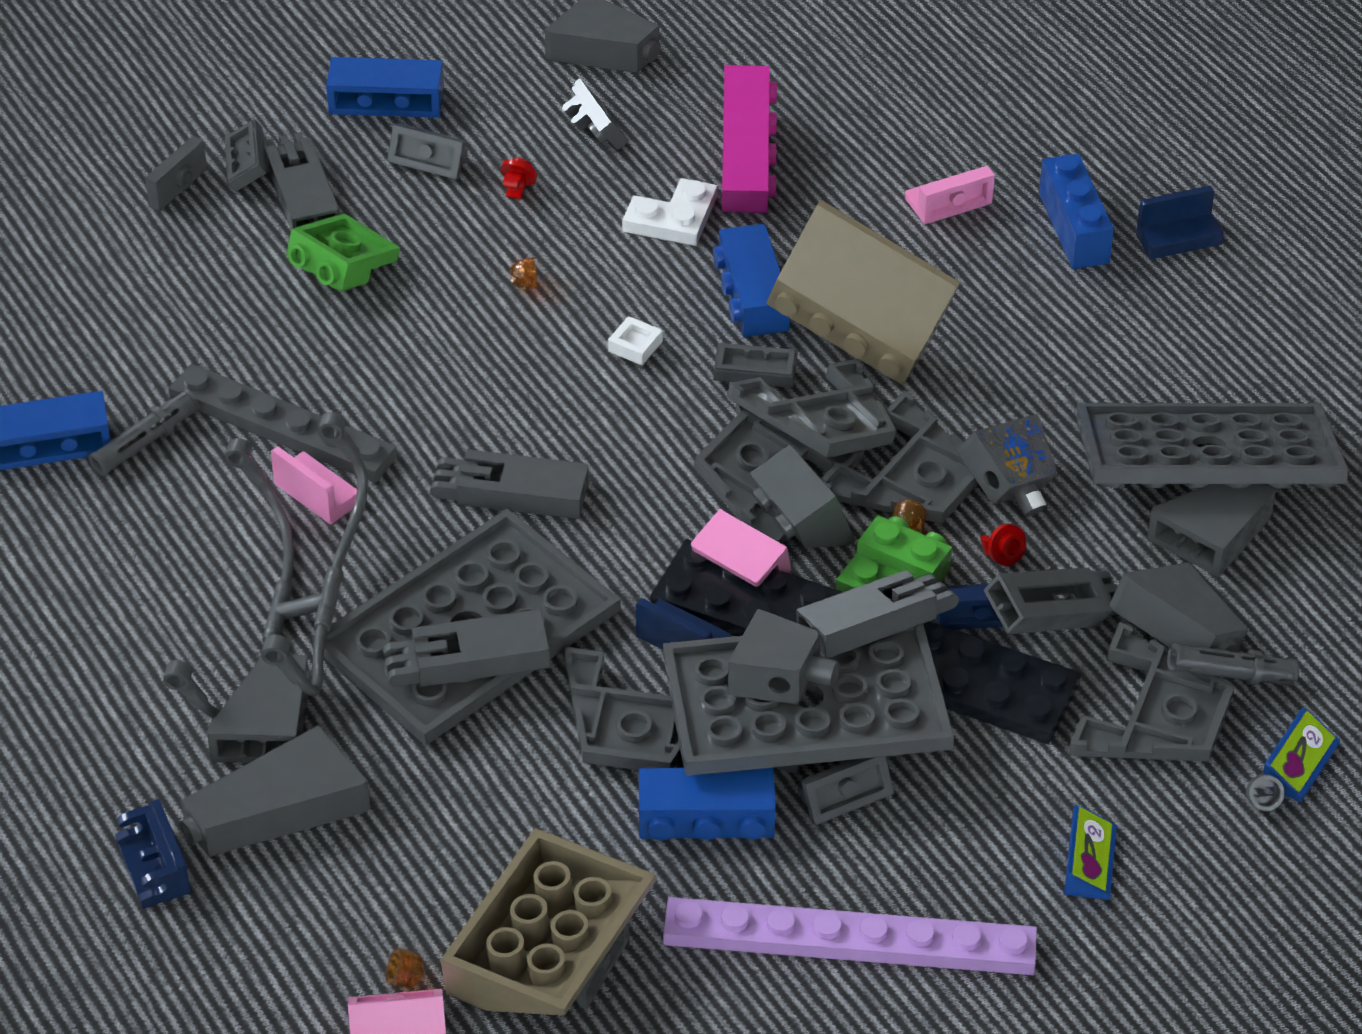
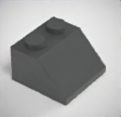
(800, 501)

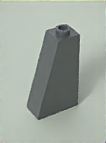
(276, 795)

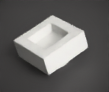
(635, 340)

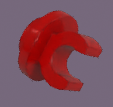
(517, 174)
(1005, 544)

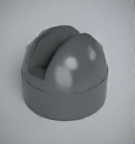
(1265, 802)

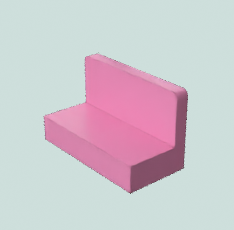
(952, 195)
(313, 484)
(741, 549)
(398, 1013)

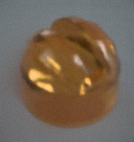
(524, 273)
(911, 510)
(404, 968)

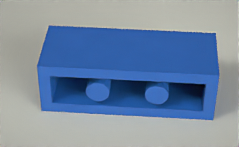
(385, 87)
(1076, 211)
(748, 278)
(52, 429)
(706, 804)

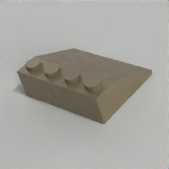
(862, 292)
(543, 927)

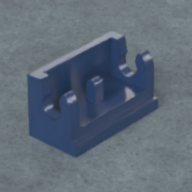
(152, 855)

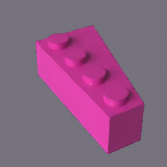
(746, 139)

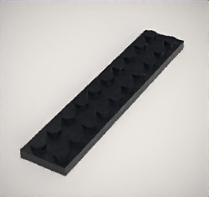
(973, 673)

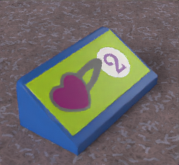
(1301, 754)
(1090, 855)

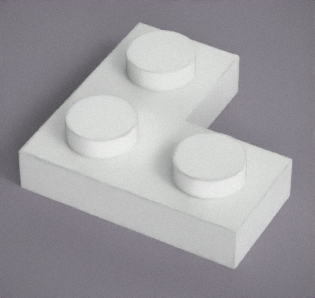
(676, 220)

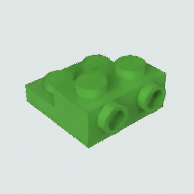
(340, 251)
(893, 547)

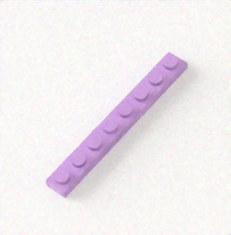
(850, 936)

